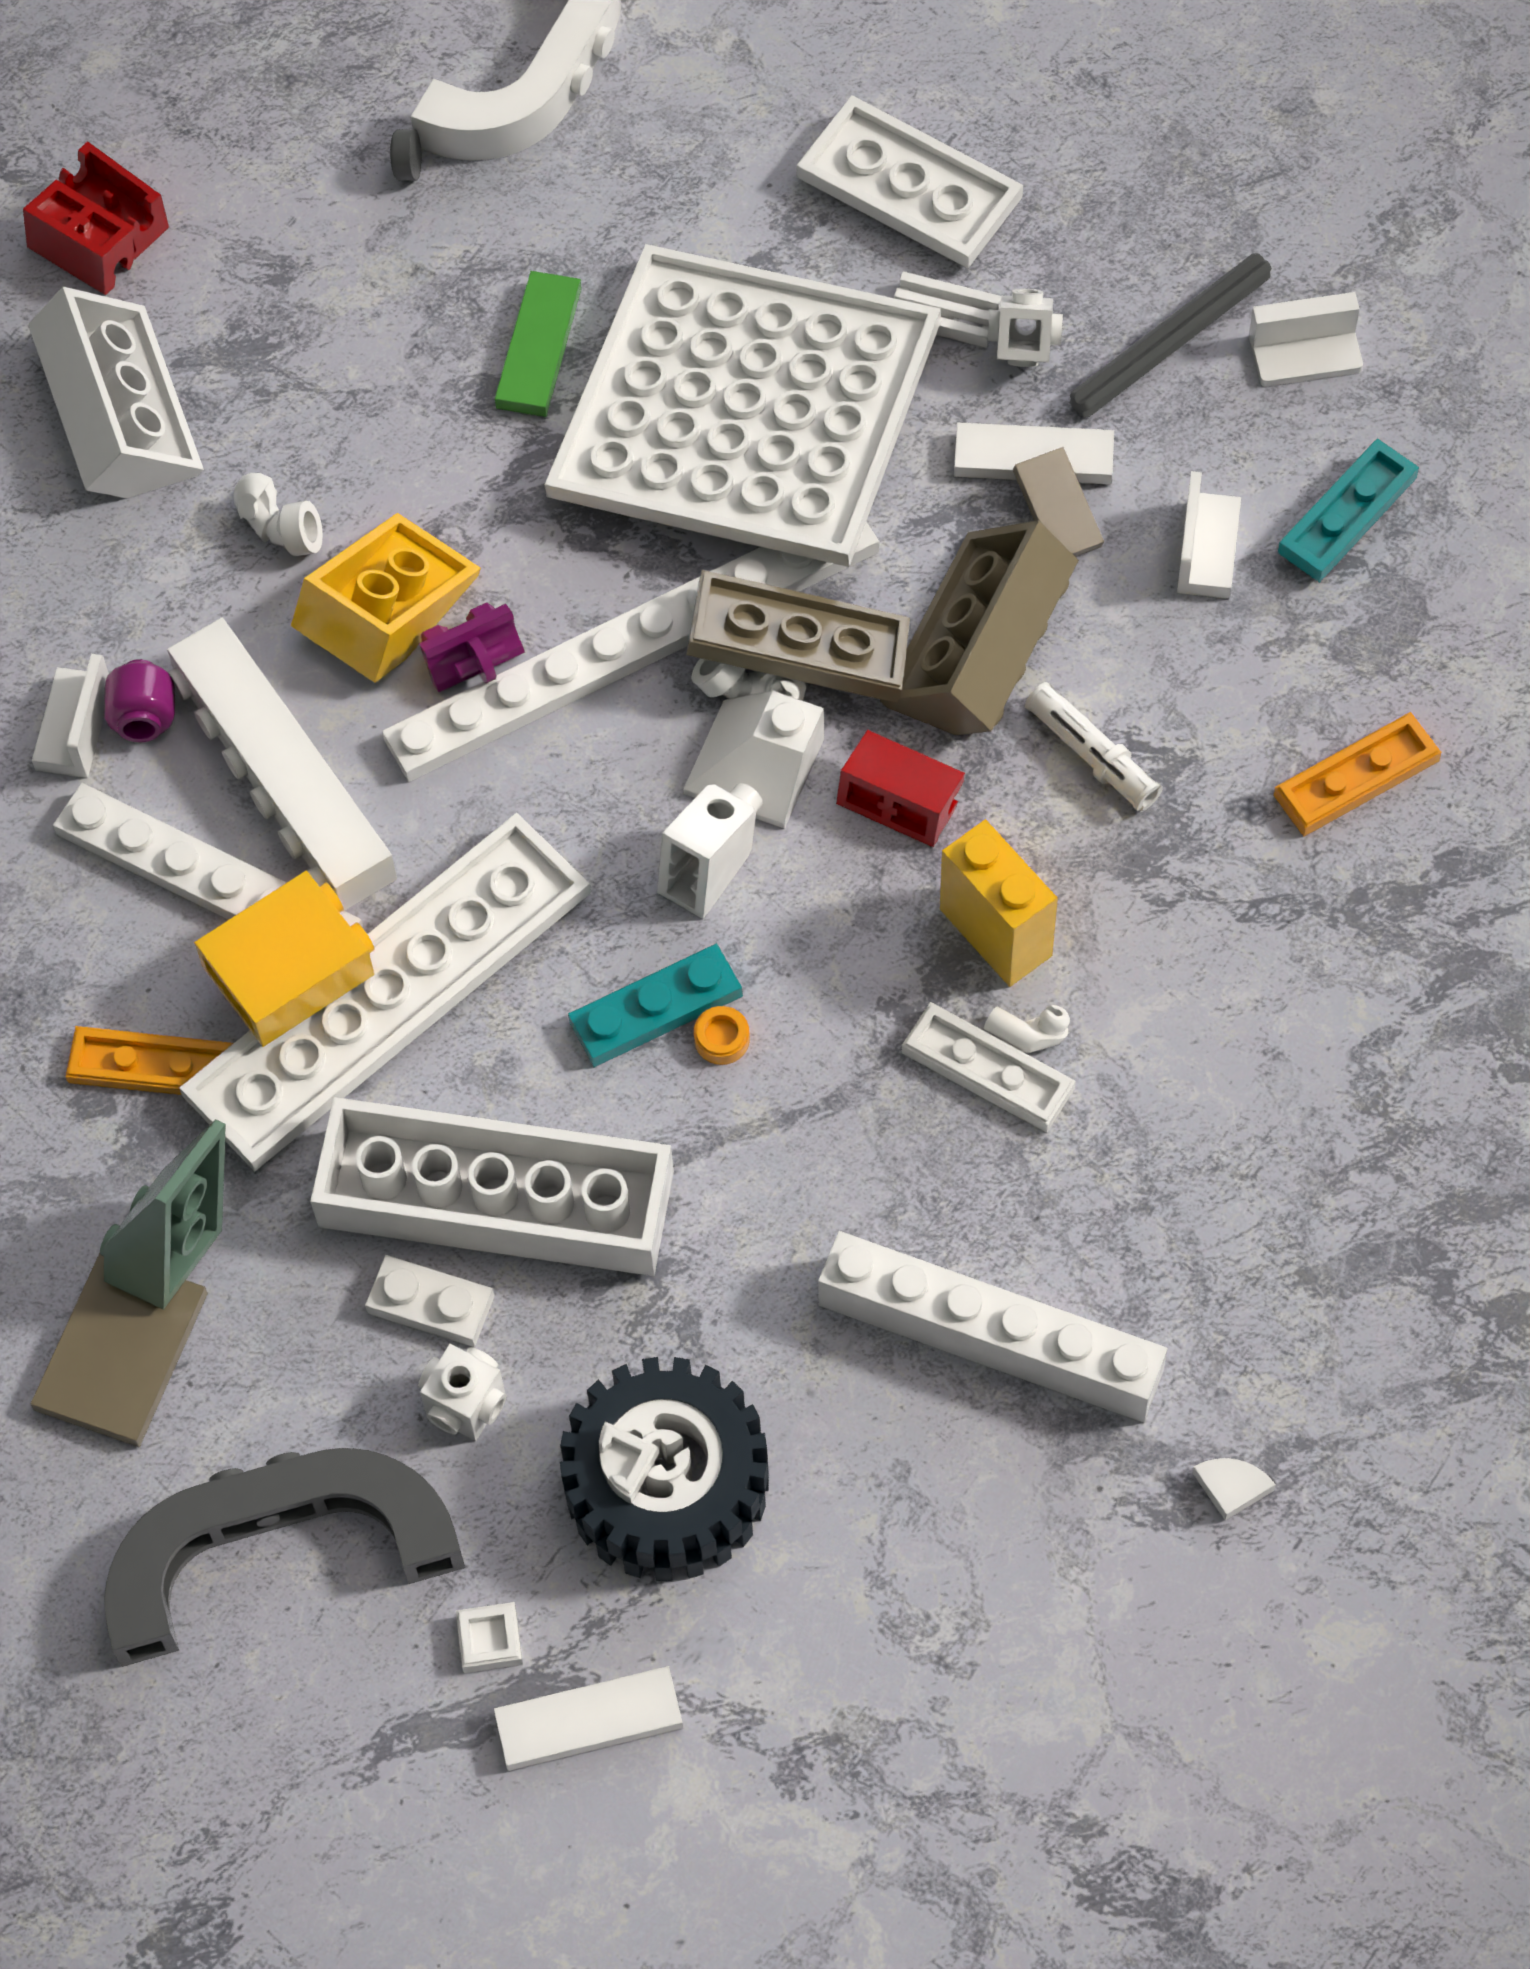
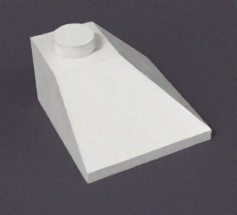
(764, 744)

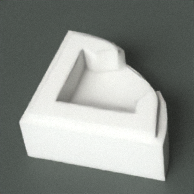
(625, 1460)
(1232, 1484)

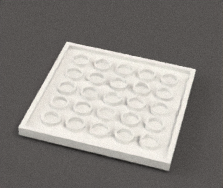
(745, 404)

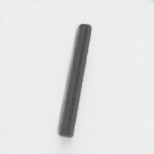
(1170, 335)

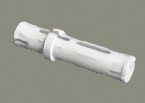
(1110, 761)

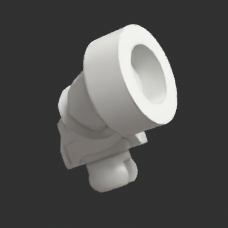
(296, 527)
(733, 682)

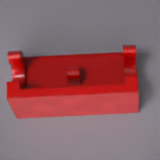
(120, 193)
(78, 235)
(899, 788)

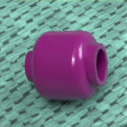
(139, 700)

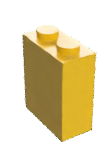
(997, 902)
(286, 957)

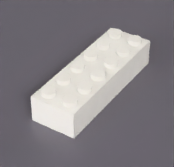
(493, 1186)

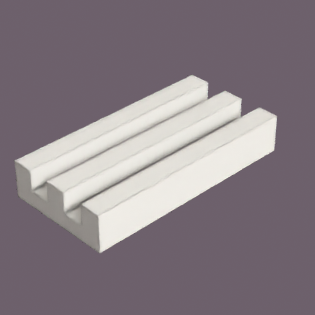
(954, 303)

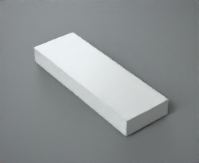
(994, 450)
(988, 1067)
(588, 1718)

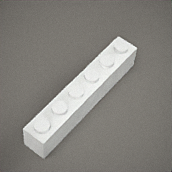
(280, 763)
(991, 1326)

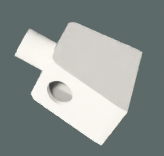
(707, 846)

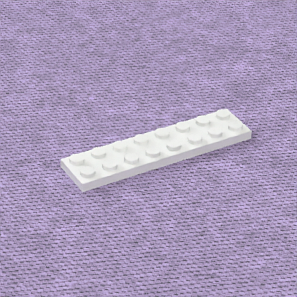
(423, 966)

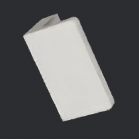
(1306, 339)
(1208, 542)
(72, 720)

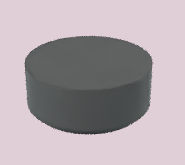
(406, 155)

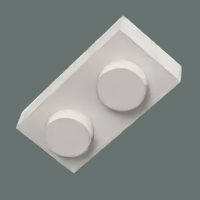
(429, 1300)

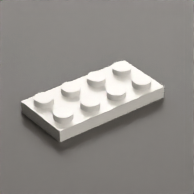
(909, 181)

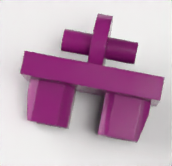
(471, 647)

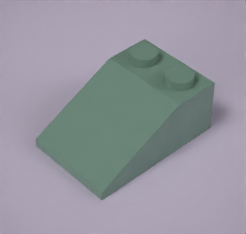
(170, 1223)

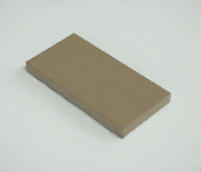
(799, 636)

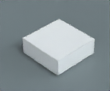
(489, 1637)

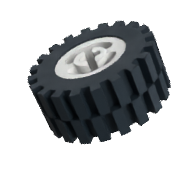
(685, 1517)

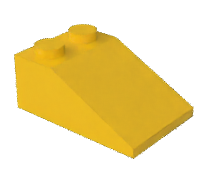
(381, 596)

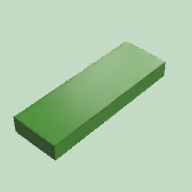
(538, 343)

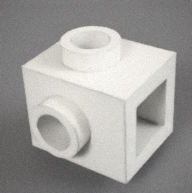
(1020, 346)
(463, 1408)

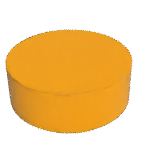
(721, 1035)

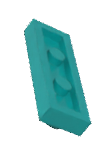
(1348, 510)
(655, 1005)

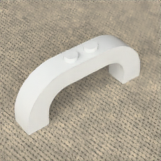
(516, 117)

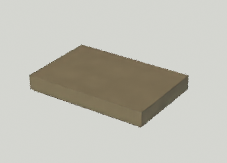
(116, 1358)

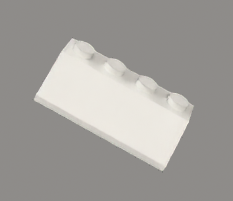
(113, 394)

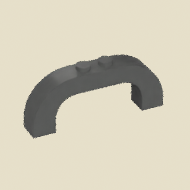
(257, 1502)

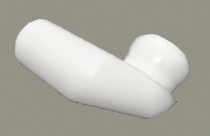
(1029, 1035)

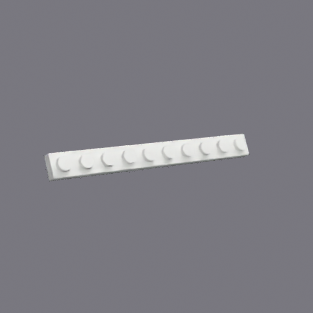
(585, 664)

